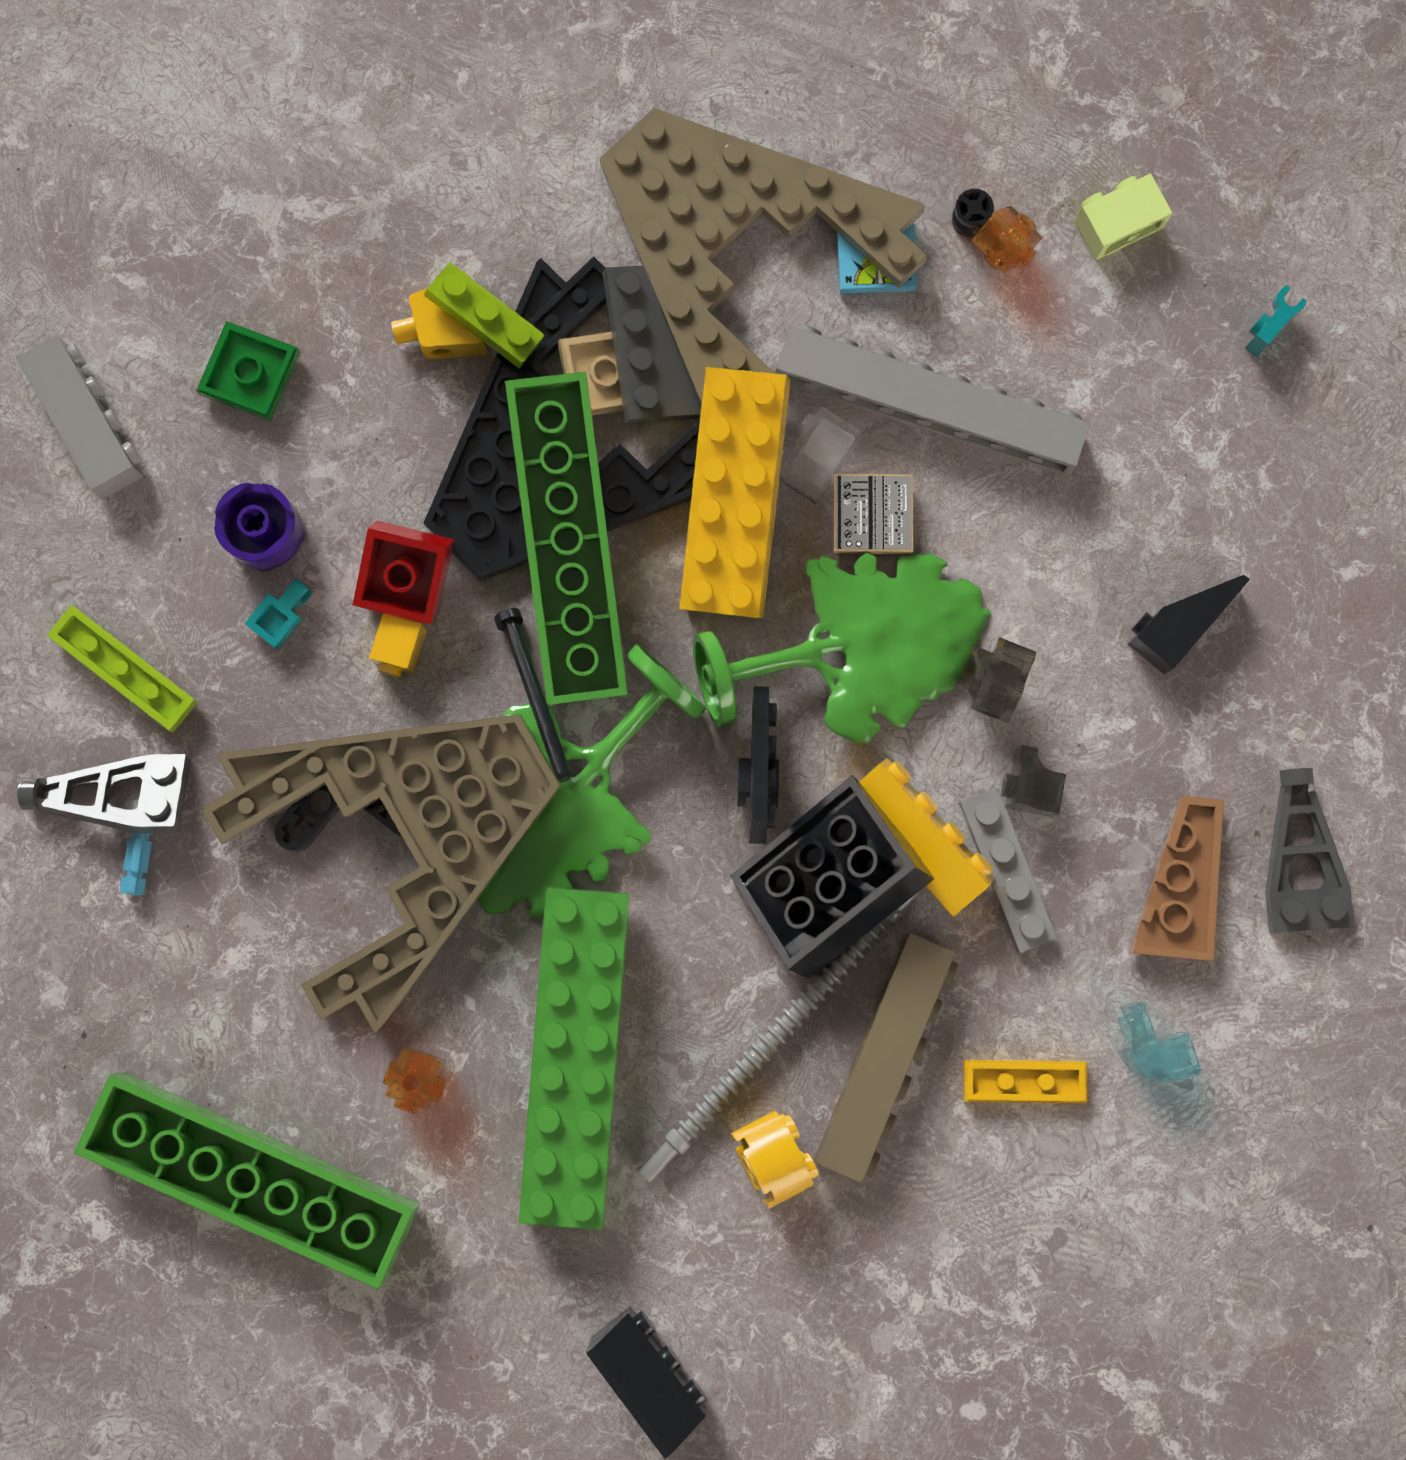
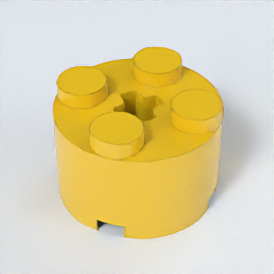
(774, 1158)

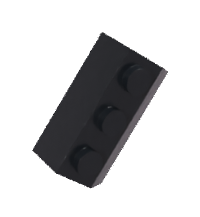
(648, 1380)

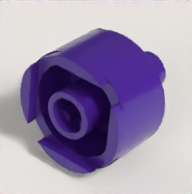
(254, 503)

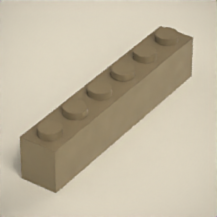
(885, 1057)

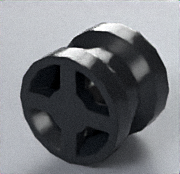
(972, 203)

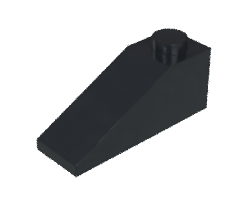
(1178, 626)

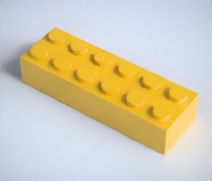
(735, 492)

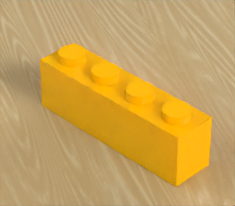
(956, 870)

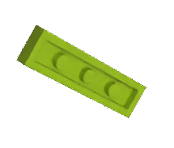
(122, 668)

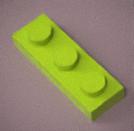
(484, 315)

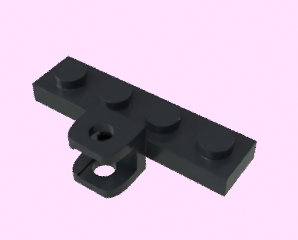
(760, 774)

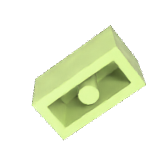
(1122, 215)

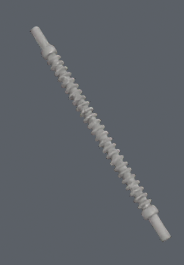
(678, 1139)

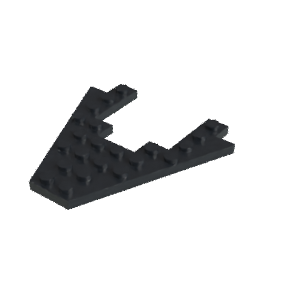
(480, 489)

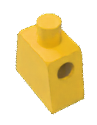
(437, 331)

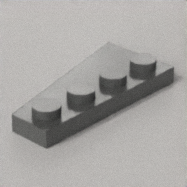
(647, 359)

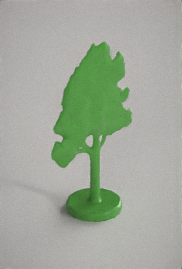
(898, 635)
(581, 818)

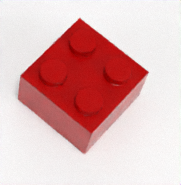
(403, 572)

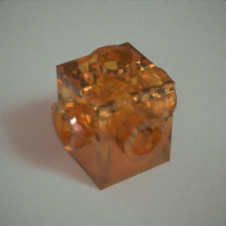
(1008, 240)
(427, 1070)

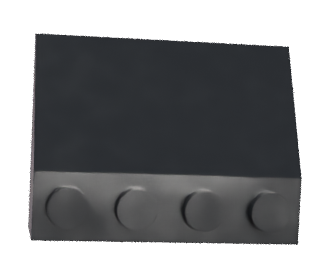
(830, 878)

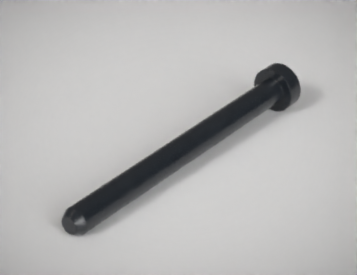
(510, 621)

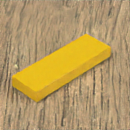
(1025, 1081)

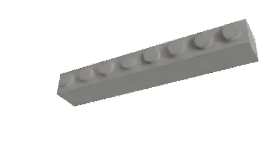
(932, 400)

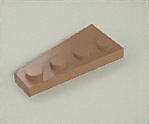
(1184, 890)

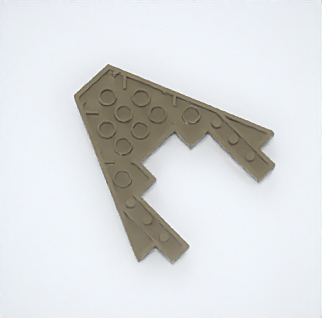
(697, 189)
(456, 797)

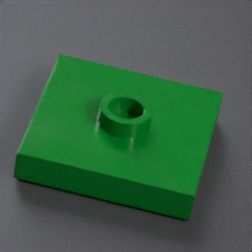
(248, 371)

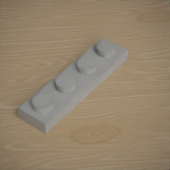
(1013, 879)

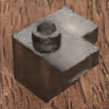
(997, 677)
(1032, 785)

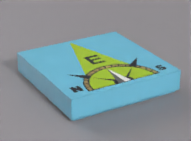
(861, 276)

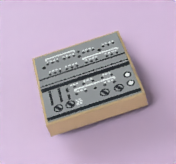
(873, 514)

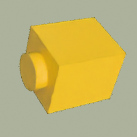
(397, 645)

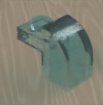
(1155, 1058)

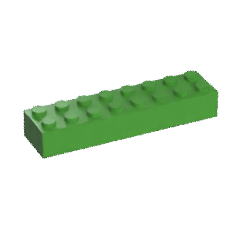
(566, 537)
(574, 1058)
(247, 1179)

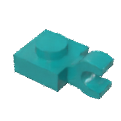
(1267, 328)
(276, 618)

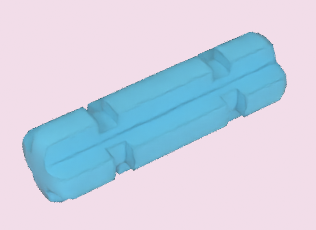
(136, 863)

